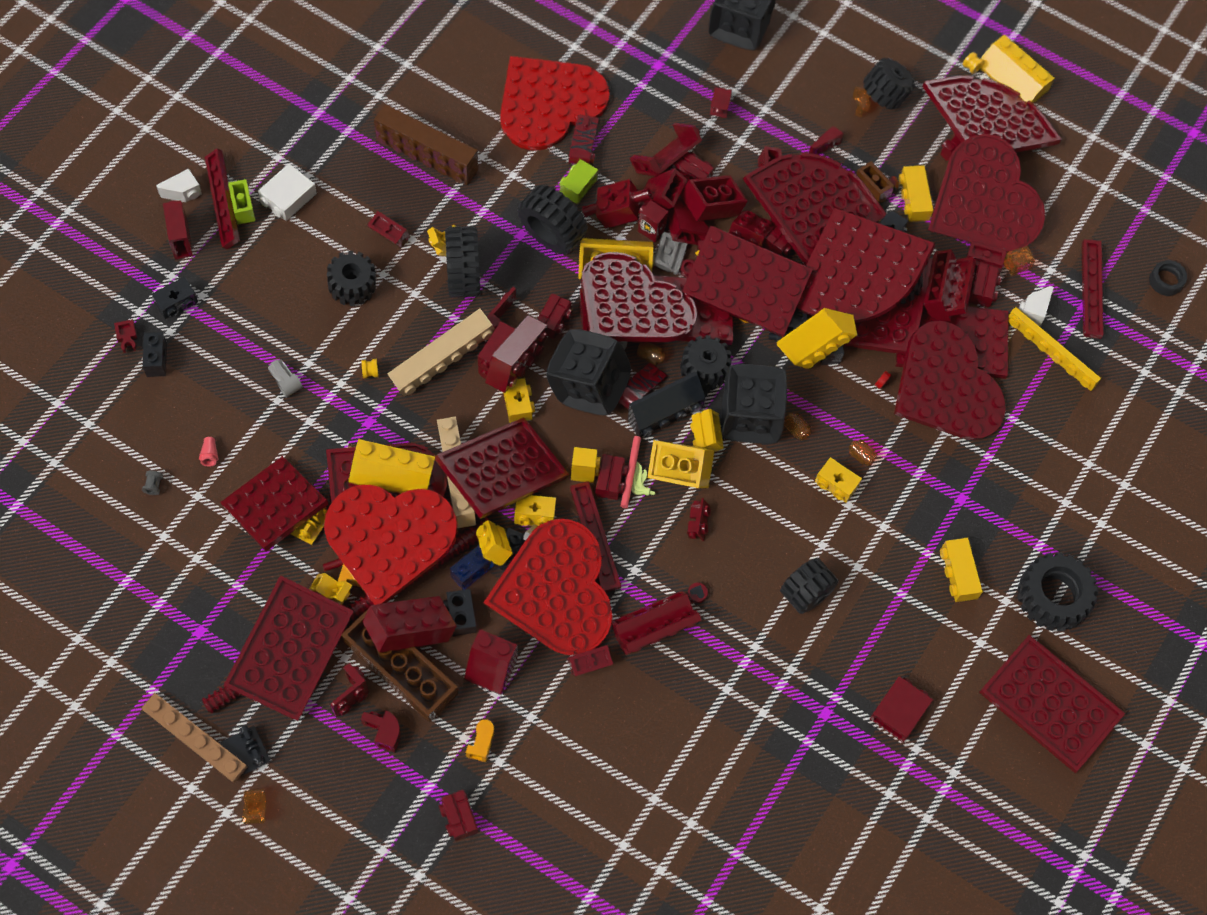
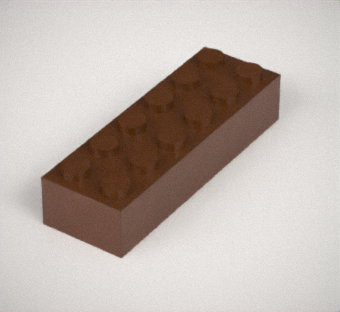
(426, 145)
(404, 671)

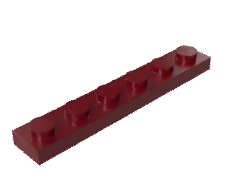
(222, 199)
(1092, 289)
(590, 518)

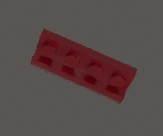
(949, 285)
(654, 622)

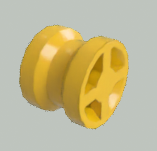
(973, 63)
(369, 368)

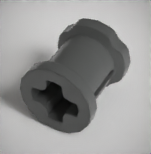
(152, 482)

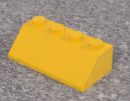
(1016, 69)
(591, 247)
(818, 337)
(390, 467)

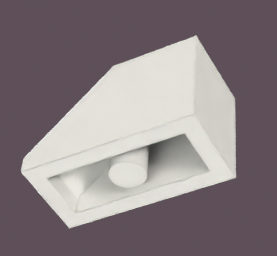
(180, 187)
(1037, 305)

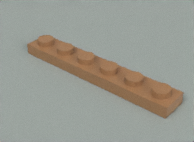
(194, 737)

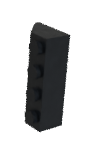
(666, 405)

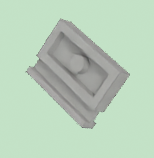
(669, 254)

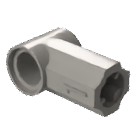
(286, 381)

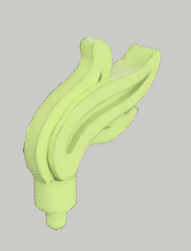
(638, 481)

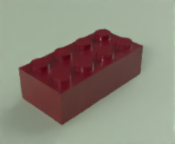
(516, 354)
(409, 623)

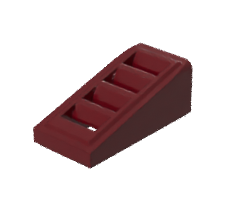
(828, 140)

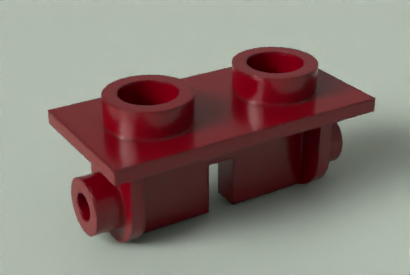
(700, 512)

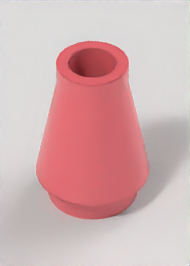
(208, 454)

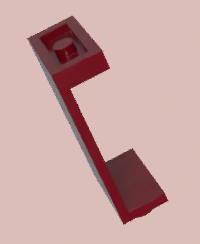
(687, 139)

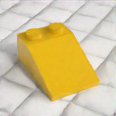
(681, 464)

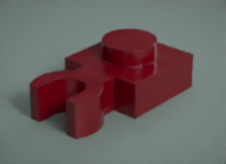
(126, 334)

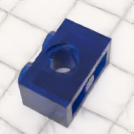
(470, 568)

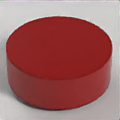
(882, 380)

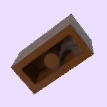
(875, 181)

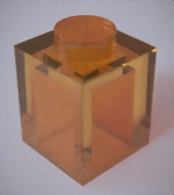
(1019, 260)

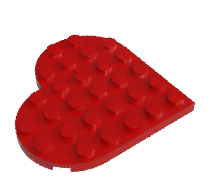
(547, 98)
(389, 538)
(553, 588)

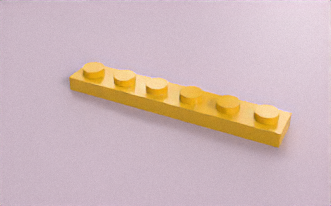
(1054, 349)

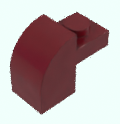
(720, 102)
(388, 729)

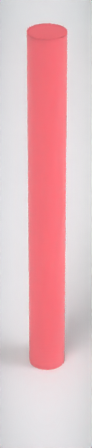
(630, 472)

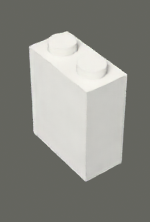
(287, 192)

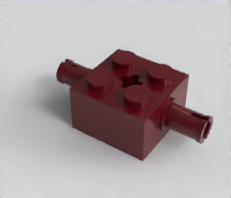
(617, 203)

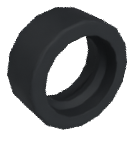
(1163, 288)

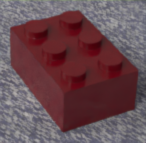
(713, 198)

